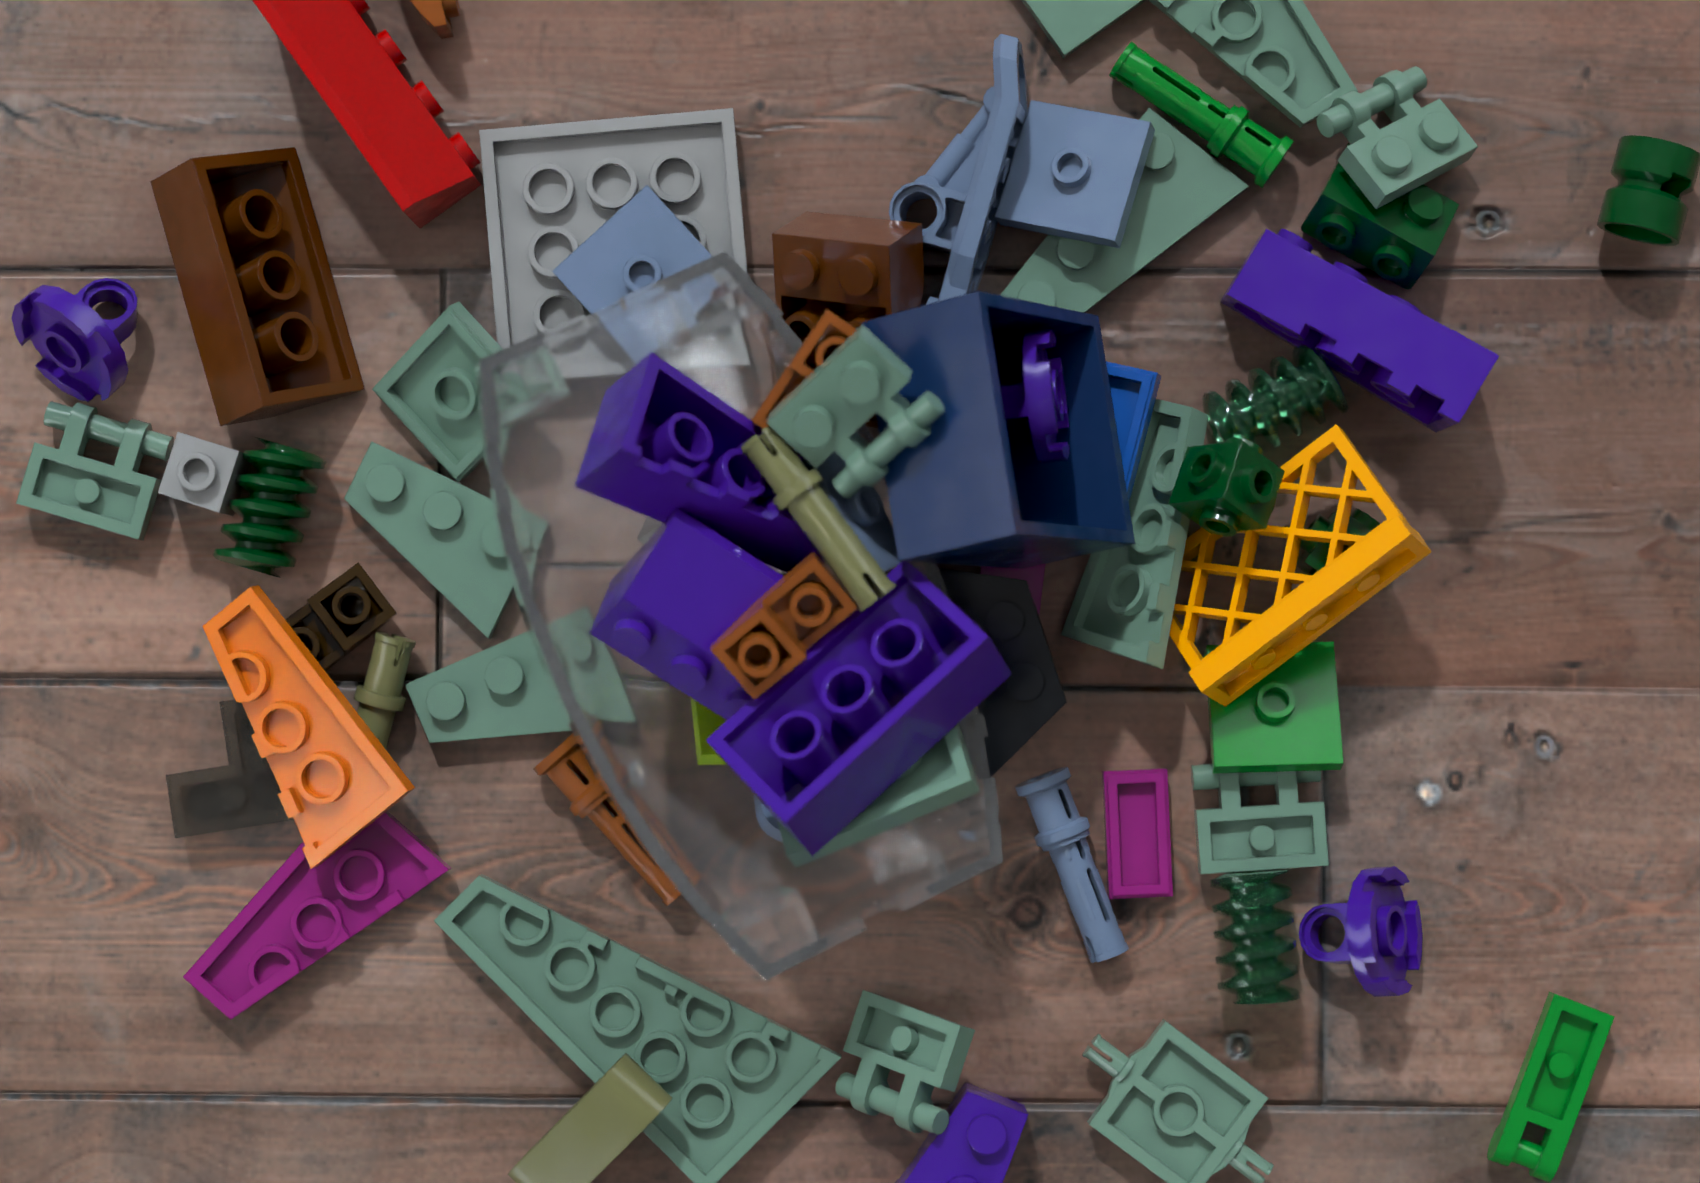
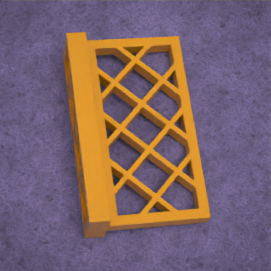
(1319, 599)

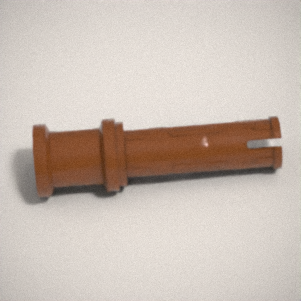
(587, 801)

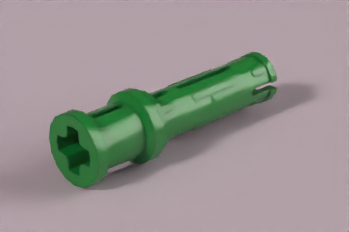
(1225, 129)

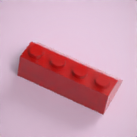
(375, 103)

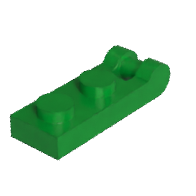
(1551, 1085)

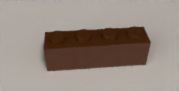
(256, 284)

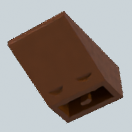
(846, 266)

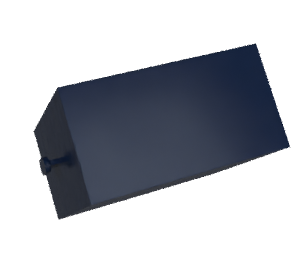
(975, 480)

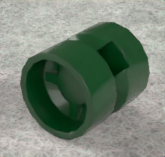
(1649, 190)

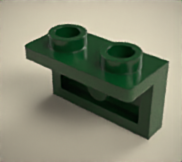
(1389, 240)

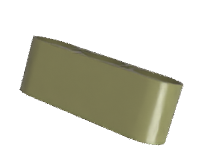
(595, 1127)

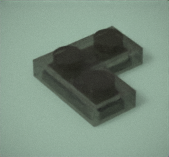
(231, 794)

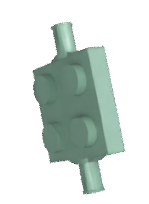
(1177, 1108)

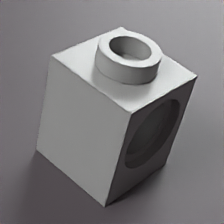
(203, 473)

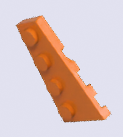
(319, 748)

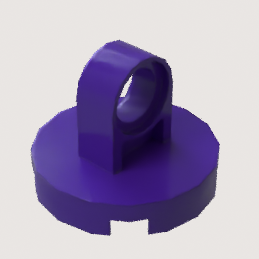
(76, 344)
(1040, 397)
(1380, 932)

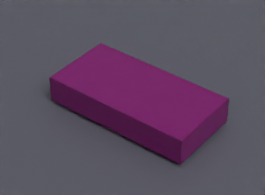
(1137, 833)

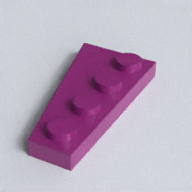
(312, 912)

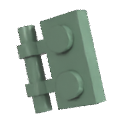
(1404, 153)
(841, 397)
(88, 489)
(1258, 835)
(909, 1042)

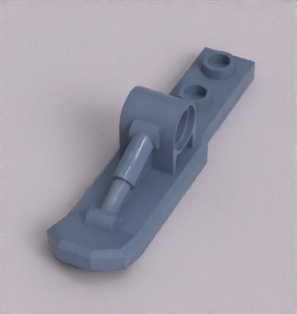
(972, 176)

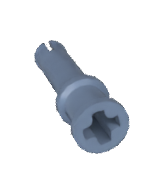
(1064, 836)

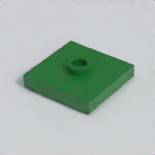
(1282, 720)

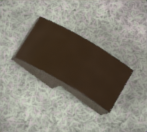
(341, 616)

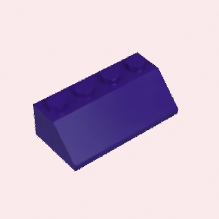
(678, 602)
(860, 708)

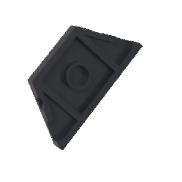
(1033, 690)

